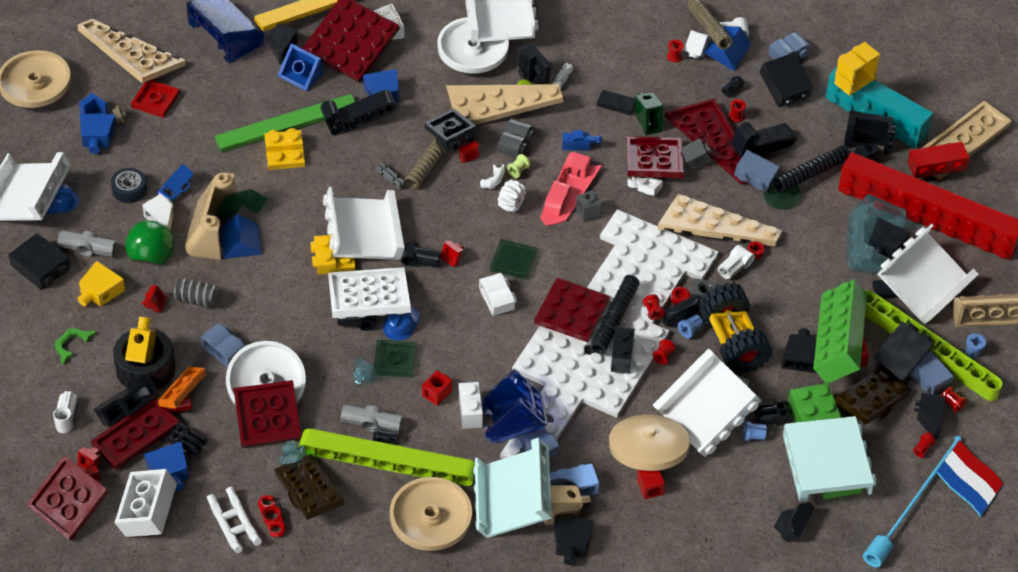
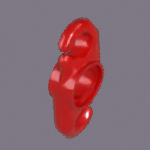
(277, 522)

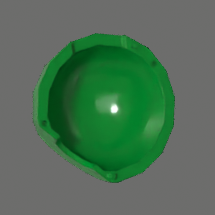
(149, 242)

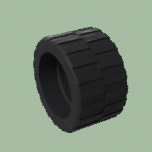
(159, 372)

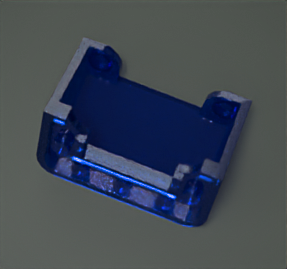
(226, 25)
(515, 409)

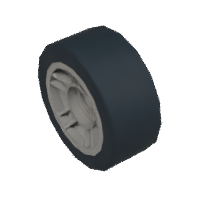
(128, 185)

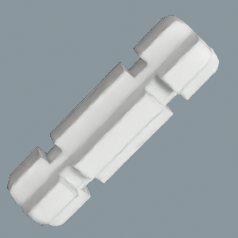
(563, 75)

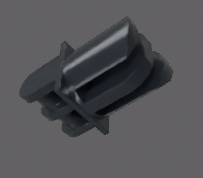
(774, 413)
(190, 440)

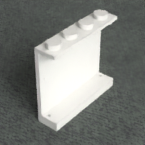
(501, 19)
(30, 188)
(364, 227)
(924, 275)
(708, 402)

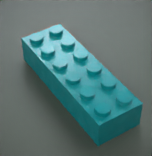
(910, 119)

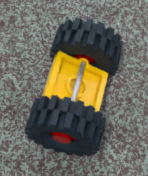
(742, 344)

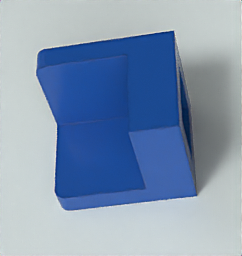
(93, 105)

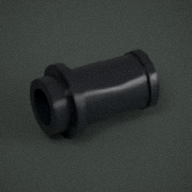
(735, 83)
(385, 436)

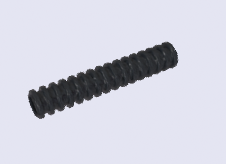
(811, 168)
(615, 314)

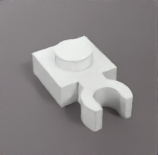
(646, 185)

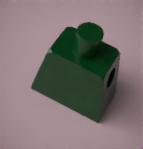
(647, 108)

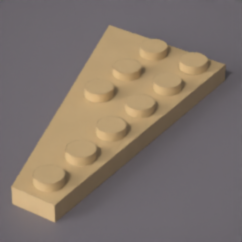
(715, 222)

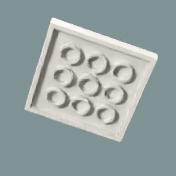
(369, 292)

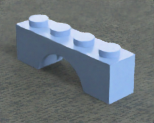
(580, 476)

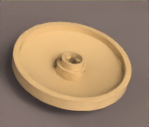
(34, 79)
(649, 442)
(430, 513)

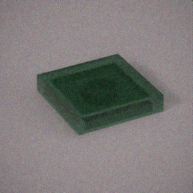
(513, 259)
(394, 358)

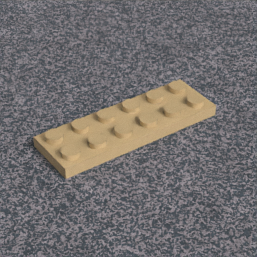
(973, 129)

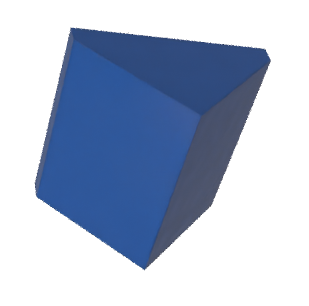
(731, 56)
(301, 67)
(240, 238)

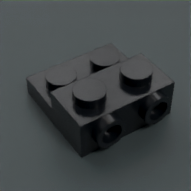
(534, 65)
(451, 130)

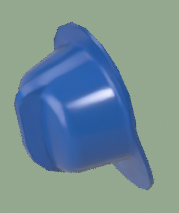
(64, 200)
(401, 326)

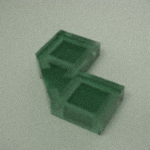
(232, 202)

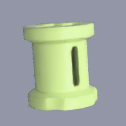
(518, 166)

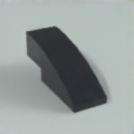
(126, 402)

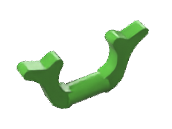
(85, 335)

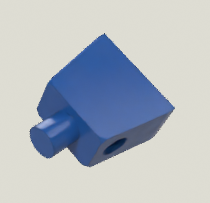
(382, 81)
(97, 131)
(169, 458)

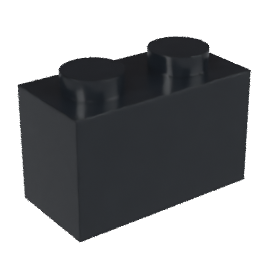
(622, 350)

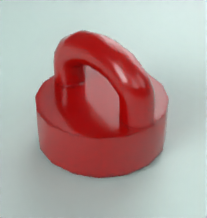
(679, 294)

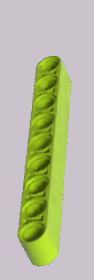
(959, 364)
(387, 456)

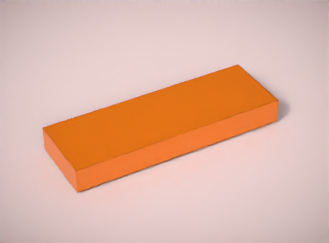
(182, 387)

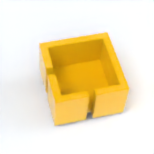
(857, 68)

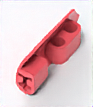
(572, 181)

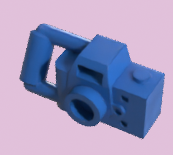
(579, 140)
(176, 181)

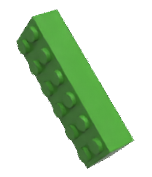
(840, 331)
(815, 404)

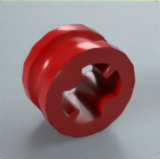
(756, 245)

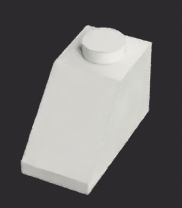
(697, 43)
(159, 210)

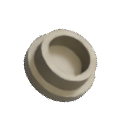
(120, 114)

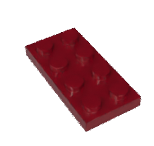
(134, 434)

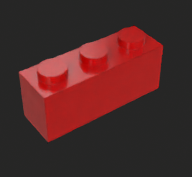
(938, 160)

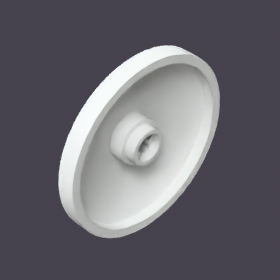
(467, 56)
(263, 364)

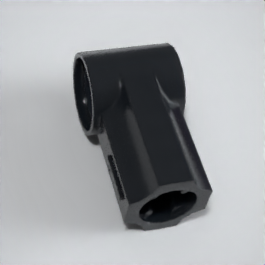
(415, 254)
(364, 323)

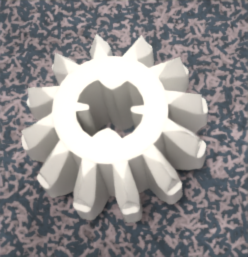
(512, 196)

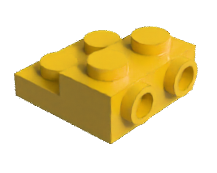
(284, 149)
(324, 258)

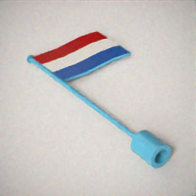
(963, 475)

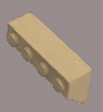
(985, 310)

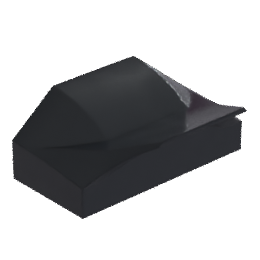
(681, 311)
(793, 521)

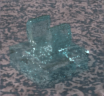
(363, 371)
(291, 453)

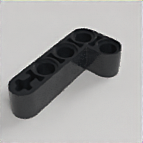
(357, 113)
(762, 140)

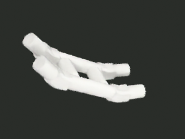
(236, 511)

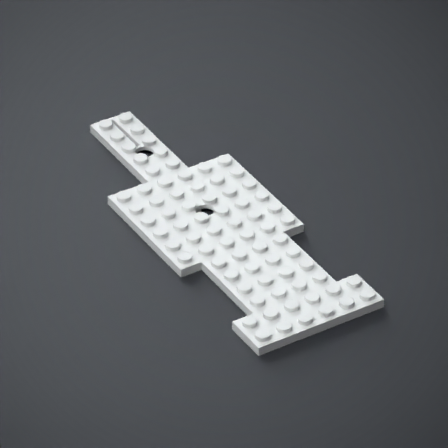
(560, 361)

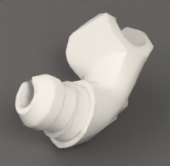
(495, 180)

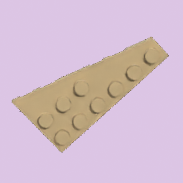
(132, 54)
(494, 102)

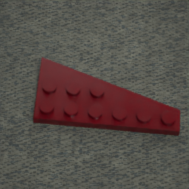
(709, 124)

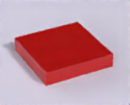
(155, 98)

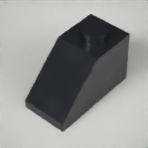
(281, 39)
(930, 412)

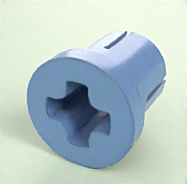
(690, 326)
(971, 348)
(754, 431)

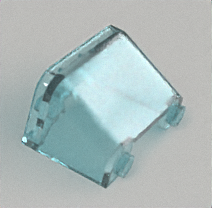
(859, 229)

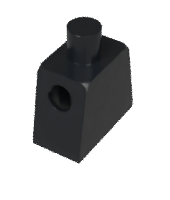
(887, 238)
(800, 352)
(572, 537)

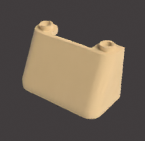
(204, 229)

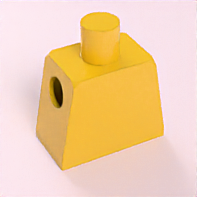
(100, 285)
(141, 350)

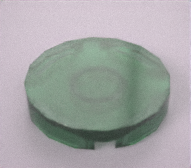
(782, 200)

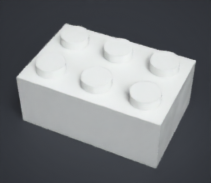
(145, 503)

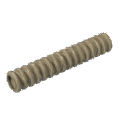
(710, 24)
(424, 165)

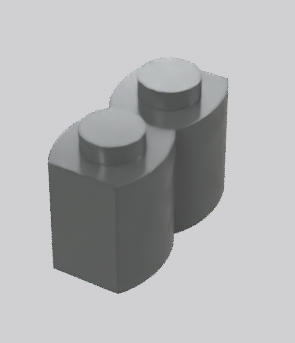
(515, 138)

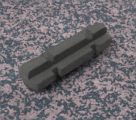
(391, 176)

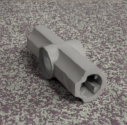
(87, 243)
(371, 418)

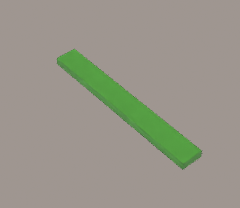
(295, 119)

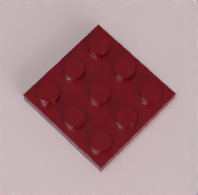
(654, 157)
(572, 309)
(267, 413)
(67, 498)

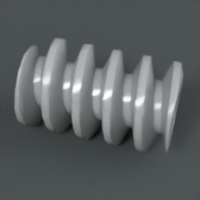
(194, 293)

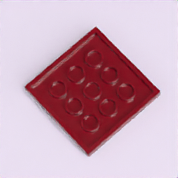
(351, 38)

